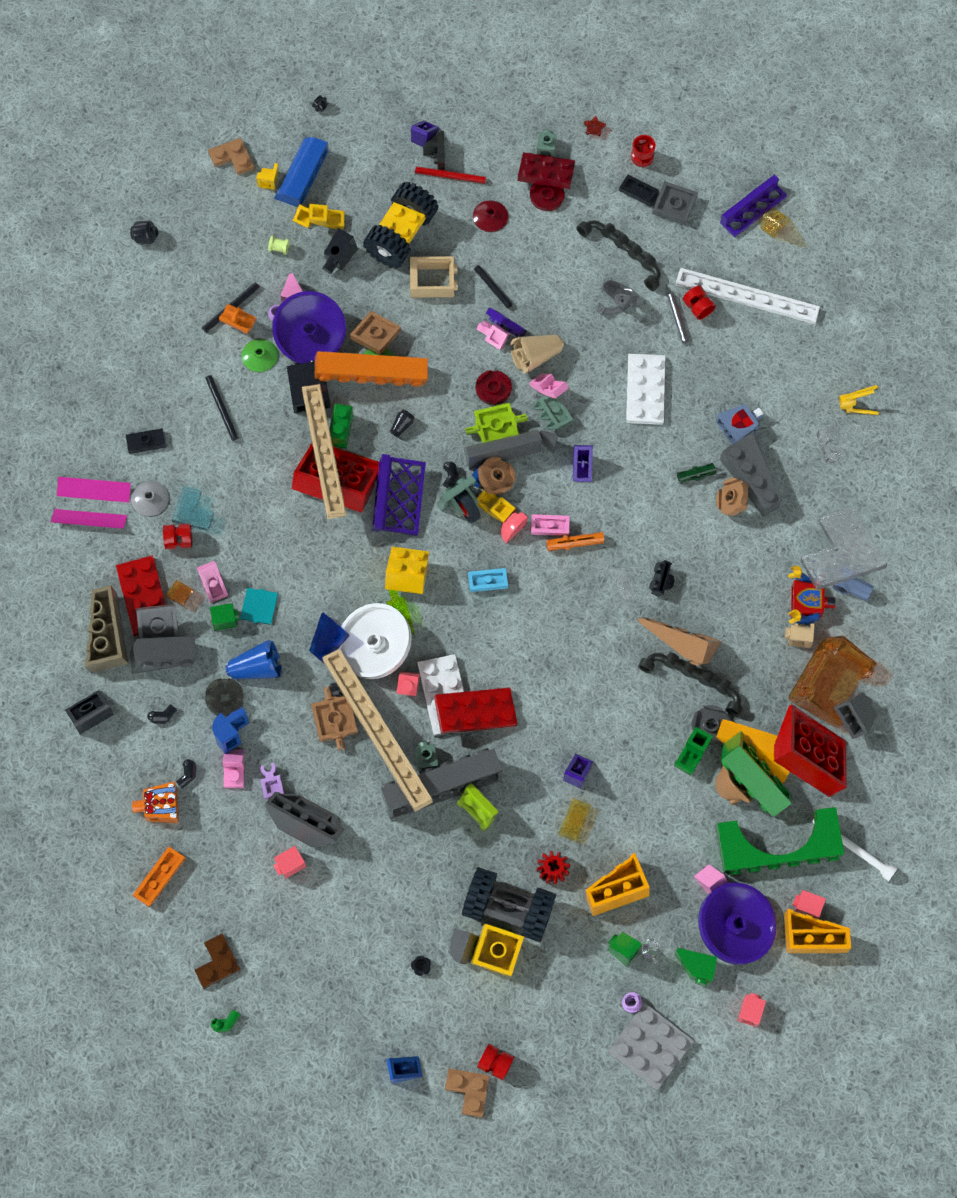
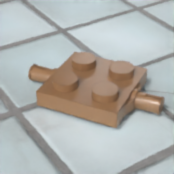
(334, 719)

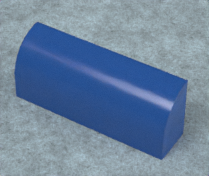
(302, 171)

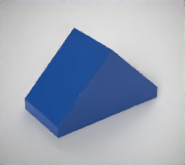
(404, 1068)

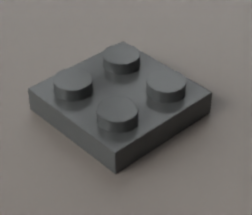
(675, 203)
(157, 621)

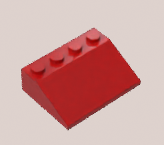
(355, 474)
(811, 752)

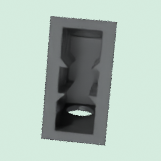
(857, 714)

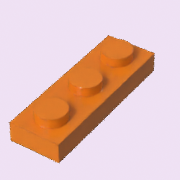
(159, 877)

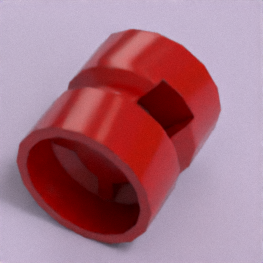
(643, 150)
(699, 302)
(171, 533)
(495, 1061)

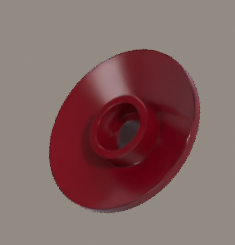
(489, 222)

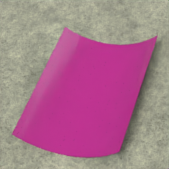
(91, 490)

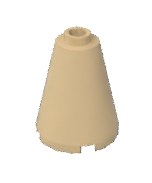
(535, 350)

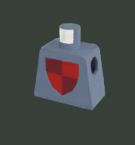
(739, 422)

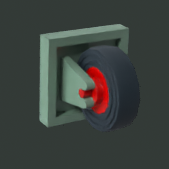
(461, 499)

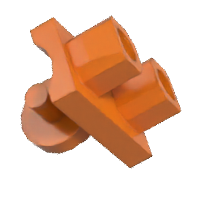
(237, 318)

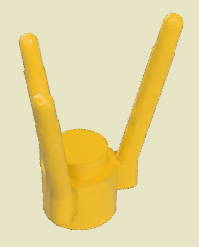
(848, 400)

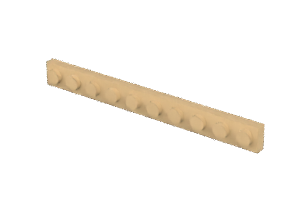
(377, 730)

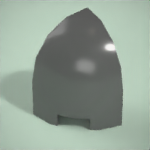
(463, 946)

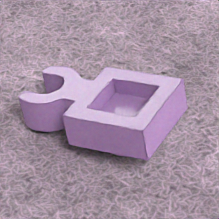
(270, 783)

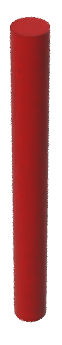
(451, 175)

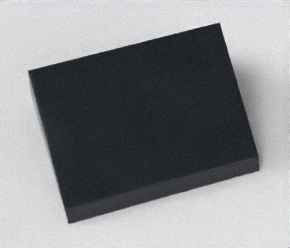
(89, 712)

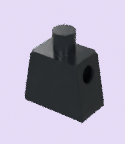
(339, 251)

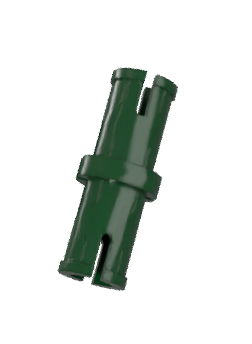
(696, 473)

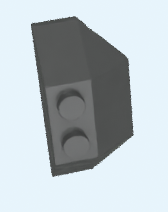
(303, 819)

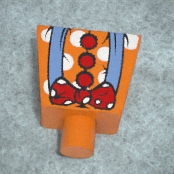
(159, 803)

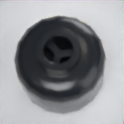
(144, 232)

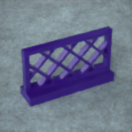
(383, 489)

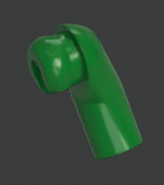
(227, 1024)

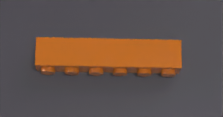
(371, 368)

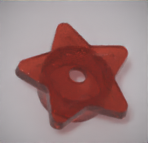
(594, 122)

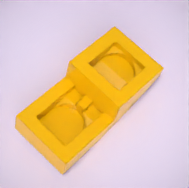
(326, 217)
(495, 506)

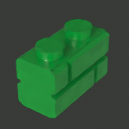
(341, 425)

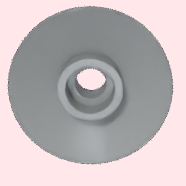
(153, 505)

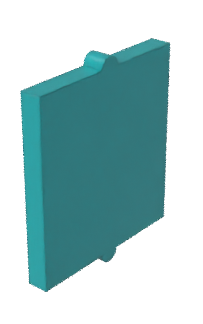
(259, 606)

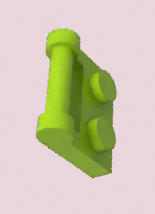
(478, 807)

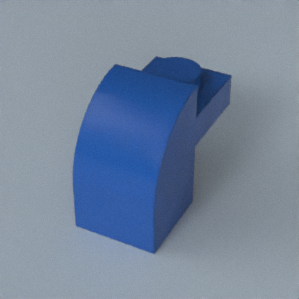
(226, 729)

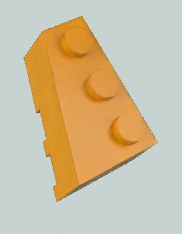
(618, 888)

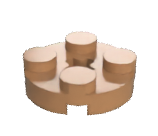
(489, 482)
(732, 488)

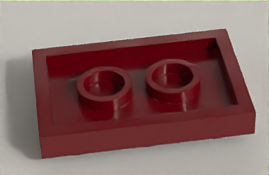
(546, 170)

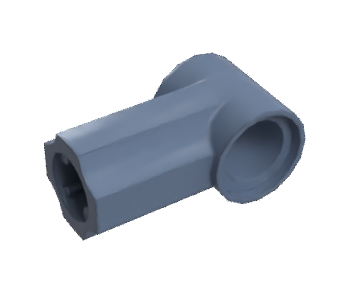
(855, 587)

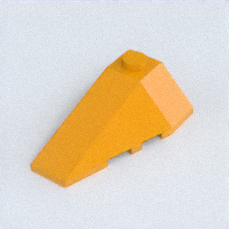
(761, 740)

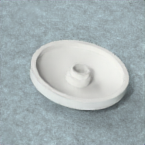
(377, 640)

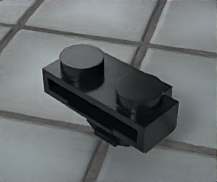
(662, 579)

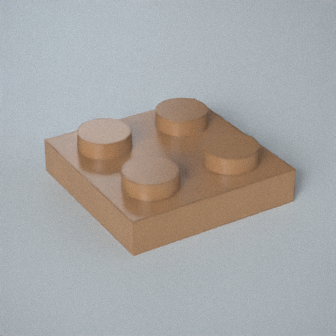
(375, 332)

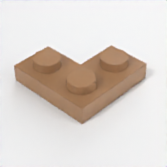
(234, 152)
(474, 1087)

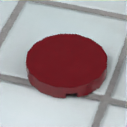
(546, 197)
(497, 391)

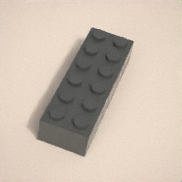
(446, 781)

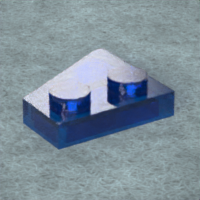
(327, 637)

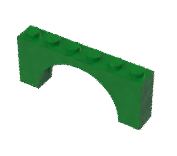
(740, 855)

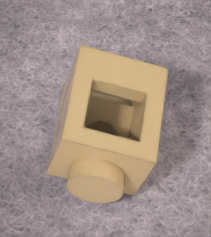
(799, 635)

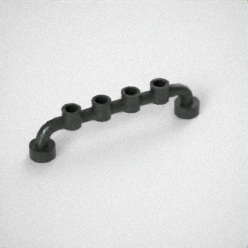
(621, 241)
(705, 678)

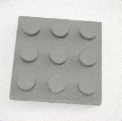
(650, 1046)

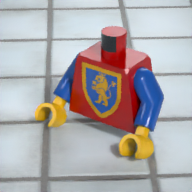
(806, 601)

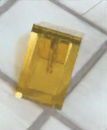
(774, 222)

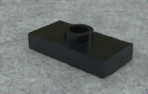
(638, 190)
(145, 441)

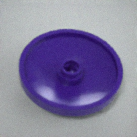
(307, 325)
(737, 923)

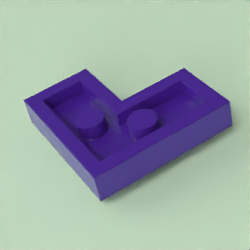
(499, 319)

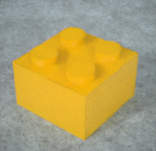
(407, 570)
(497, 950)

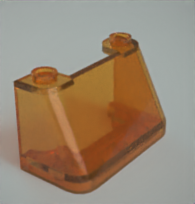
(830, 678)

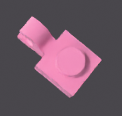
(495, 334)

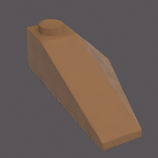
(692, 646)

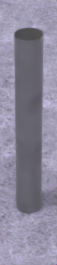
(678, 319)

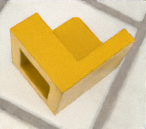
(268, 177)

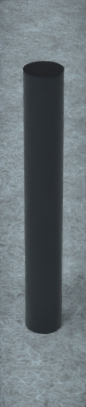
(496, 290)

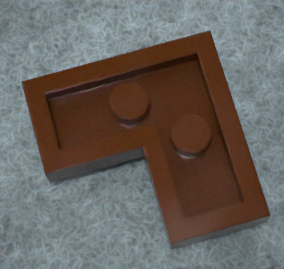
(222, 964)

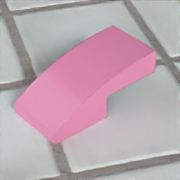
(548, 386)

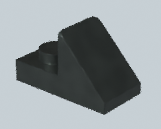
(436, 147)

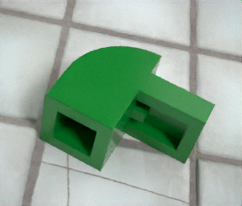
(693, 751)

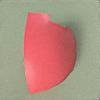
(513, 525)

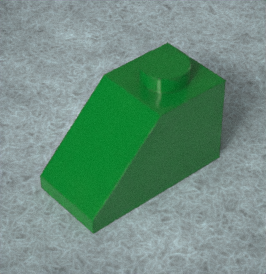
(624, 947)
(697, 965)

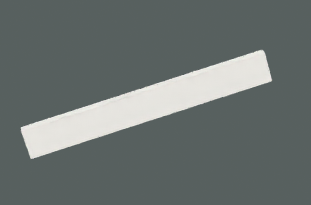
(749, 296)

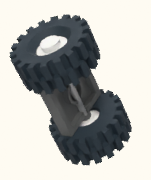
(508, 905)

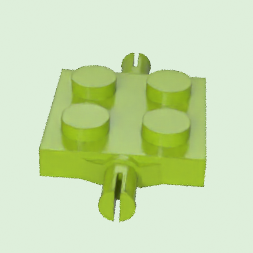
(495, 423)

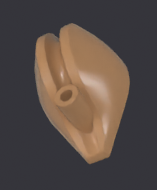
(730, 789)

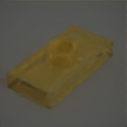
(574, 820)

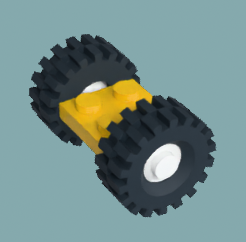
(392, 237)

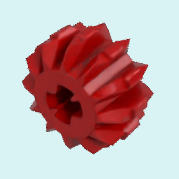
(561, 867)

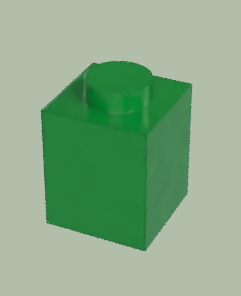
(224, 616)

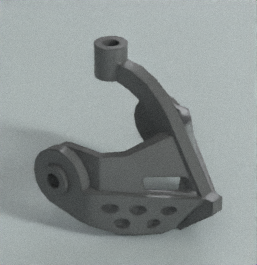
(622, 295)

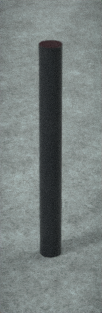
(236, 302)
(221, 407)

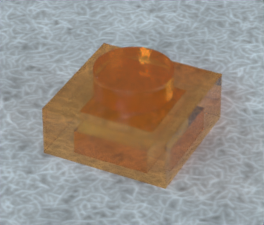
(179, 593)

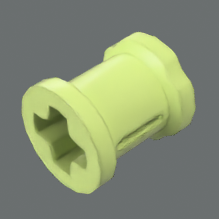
(278, 245)

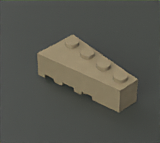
(106, 637)

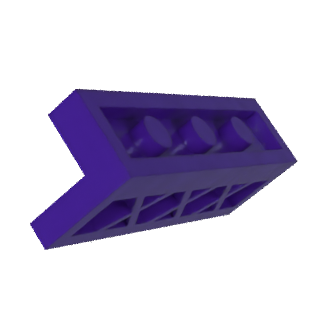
(748, 202)

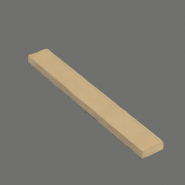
(323, 451)

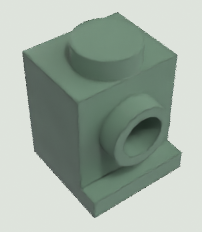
(546, 143)
(429, 762)

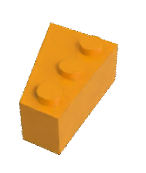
(813, 935)

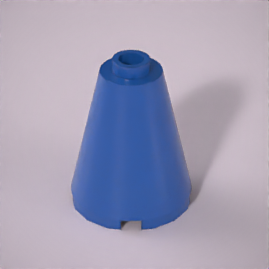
(256, 663)

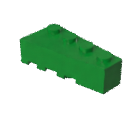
(755, 775)

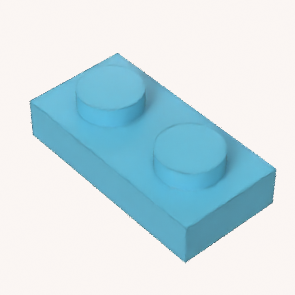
(487, 580)

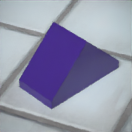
(423, 132)
(582, 463)
(577, 771)

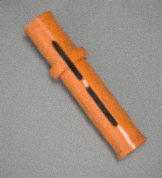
(574, 541)

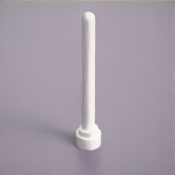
(885, 869)

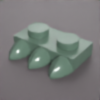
(554, 411)

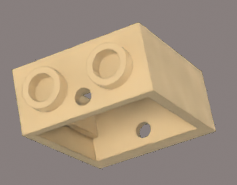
(421, 263)

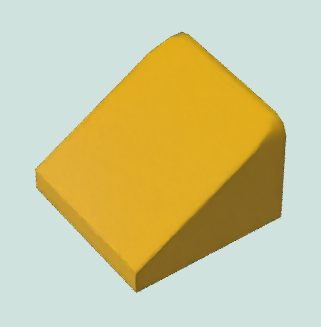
(302, 216)

